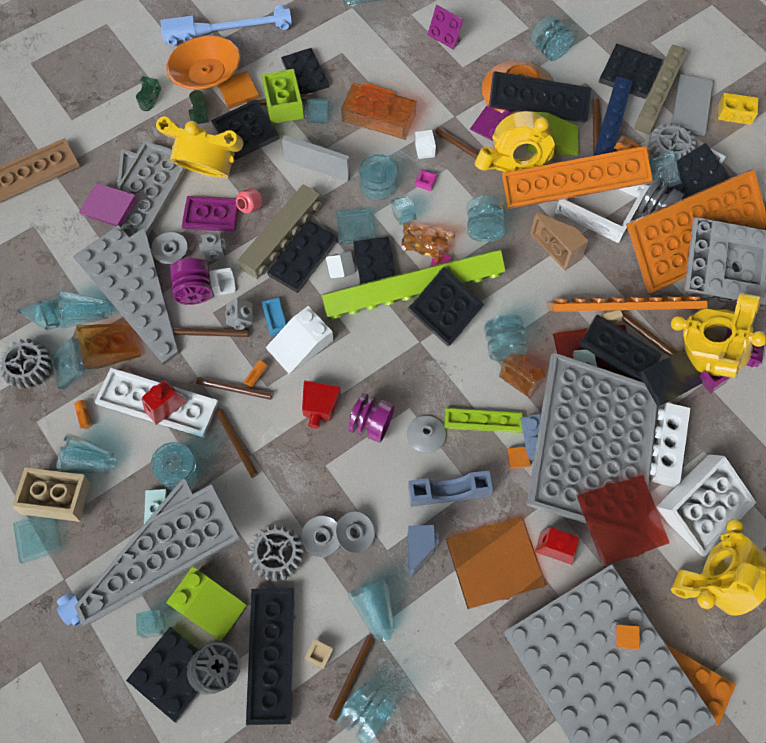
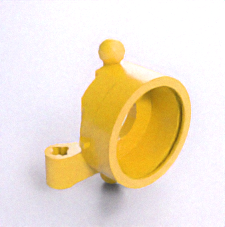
(512, 132)
(201, 151)
(727, 356)
(731, 576)

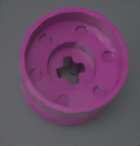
(190, 281)
(373, 418)

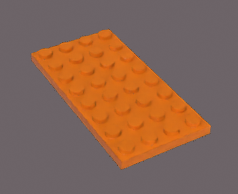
(664, 235)

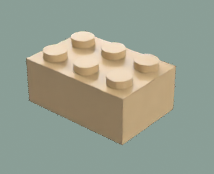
(51, 494)

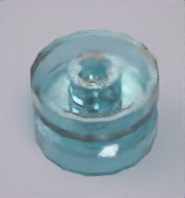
(378, 177)

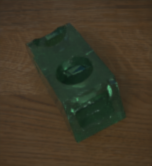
(149, 93)
(199, 111)

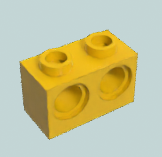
(738, 108)

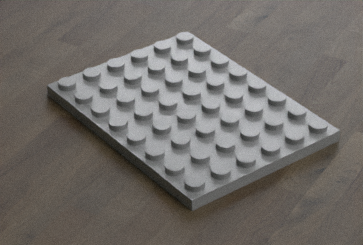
(590, 434)
(603, 689)

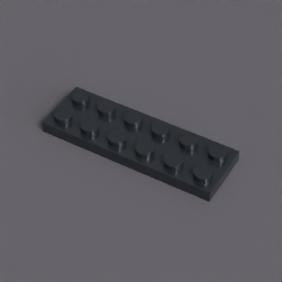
(539, 95)
(270, 657)

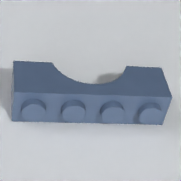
(468, 487)

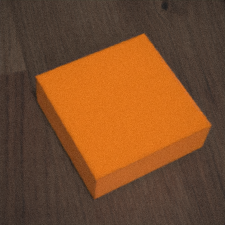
(518, 457)
(627, 637)

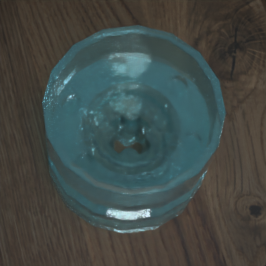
(552, 37)
(485, 218)
(505, 337)
(185, 465)
(365, 714)

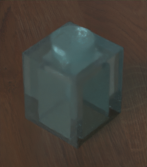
(316, 111)
(403, 209)
(150, 624)

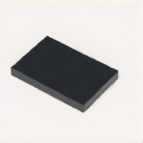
(670, 378)

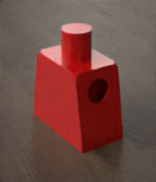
(161, 401)
(319, 402)
(557, 545)

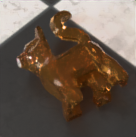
(429, 243)

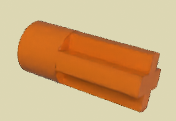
(255, 373)
(82, 414)

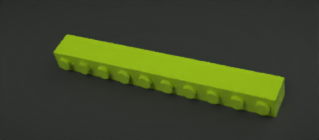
(409, 284)

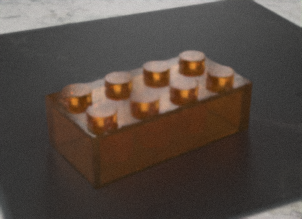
(378, 110)

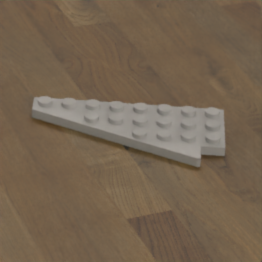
(152, 180)
(128, 278)
(170, 542)

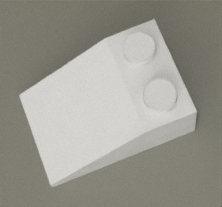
(300, 340)

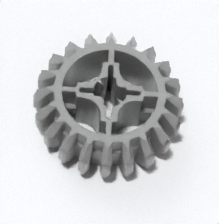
(665, 135)
(32, 367)
(269, 557)

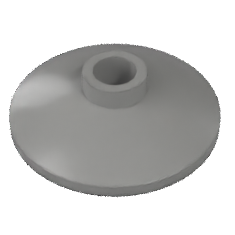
(166, 242)
(426, 442)
(313, 529)
(363, 531)

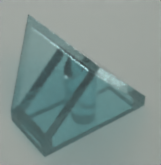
(43, 313)

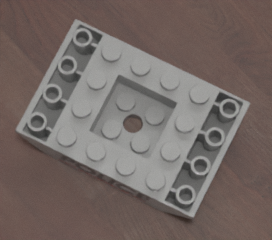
(710, 261)

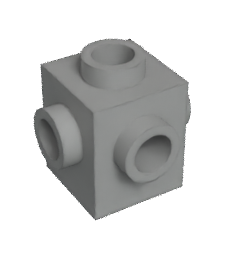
(212, 246)
(239, 314)

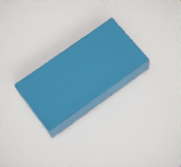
(274, 315)

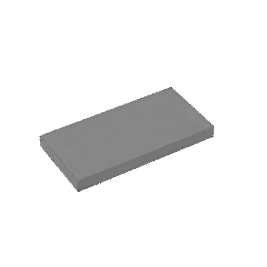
(692, 104)
(316, 158)

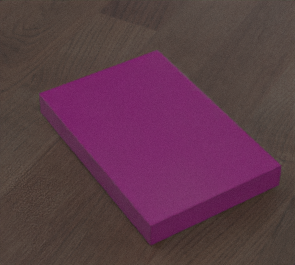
(108, 205)
(210, 214)

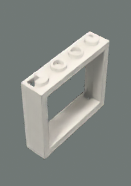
(597, 223)

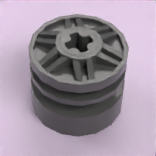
(656, 199)
(210, 681)

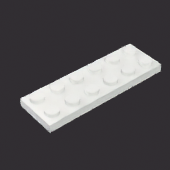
(125, 391)

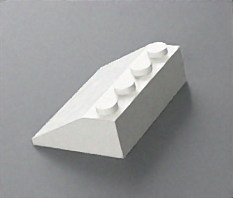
(706, 502)

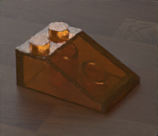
(106, 344)

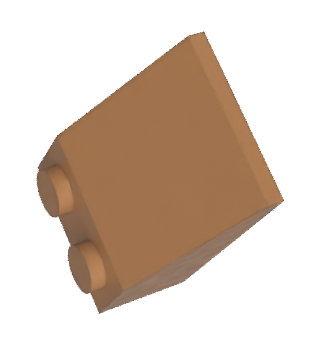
(560, 240)

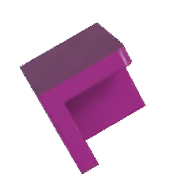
(712, 383)

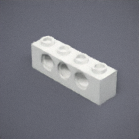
(679, 418)

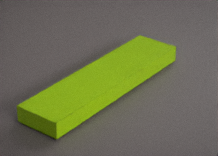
(483, 420)

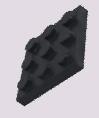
(632, 66)
(250, 124)
(699, 171)
(445, 306)
(164, 677)

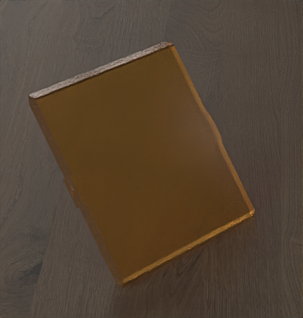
(495, 562)

